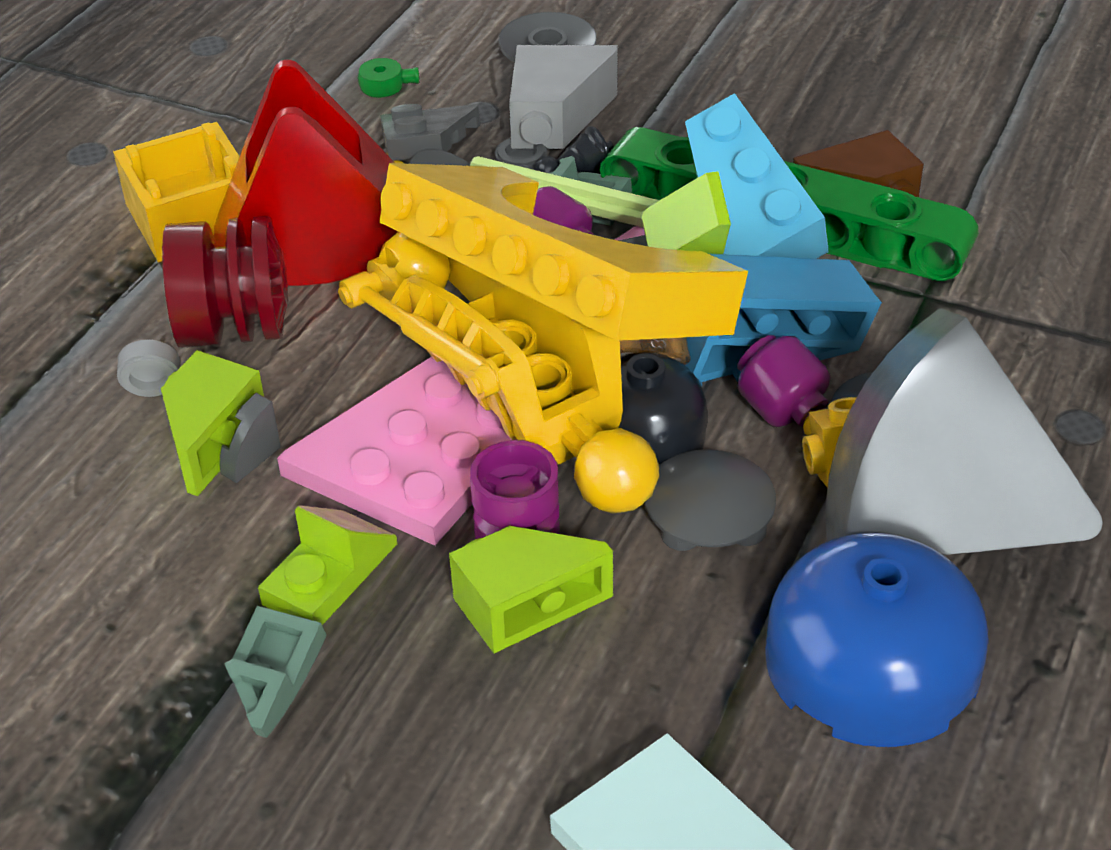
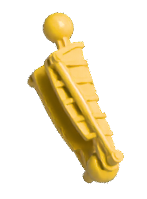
(522, 360)

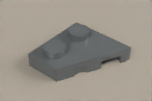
(413, 129)

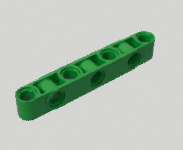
(861, 217)

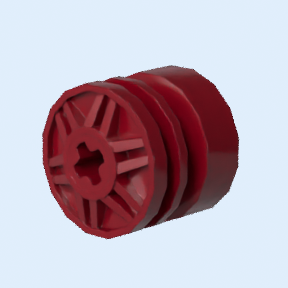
(223, 282)

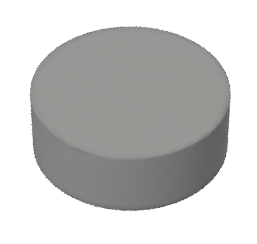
(146, 367)

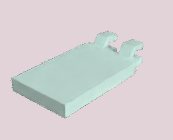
(661, 804)

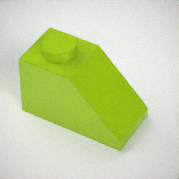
(202, 412)
(528, 581)

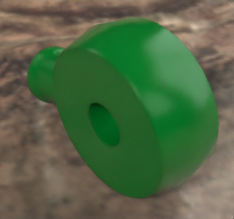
(385, 77)

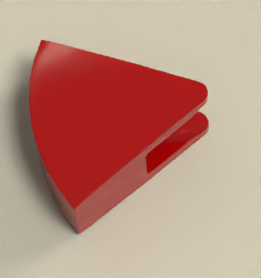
(314, 180)

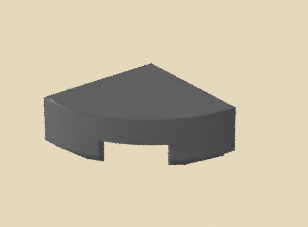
(253, 440)

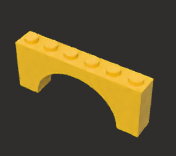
(607, 284)

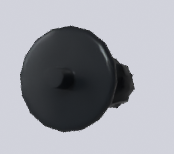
(587, 151)

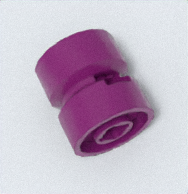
(515, 487)

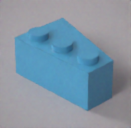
(805, 298)

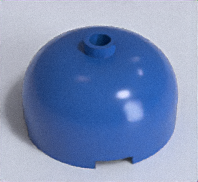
(877, 639)

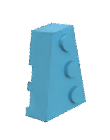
(763, 197)

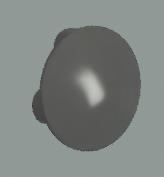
(711, 500)

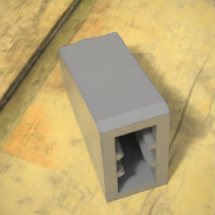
(559, 92)

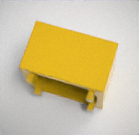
(176, 179)

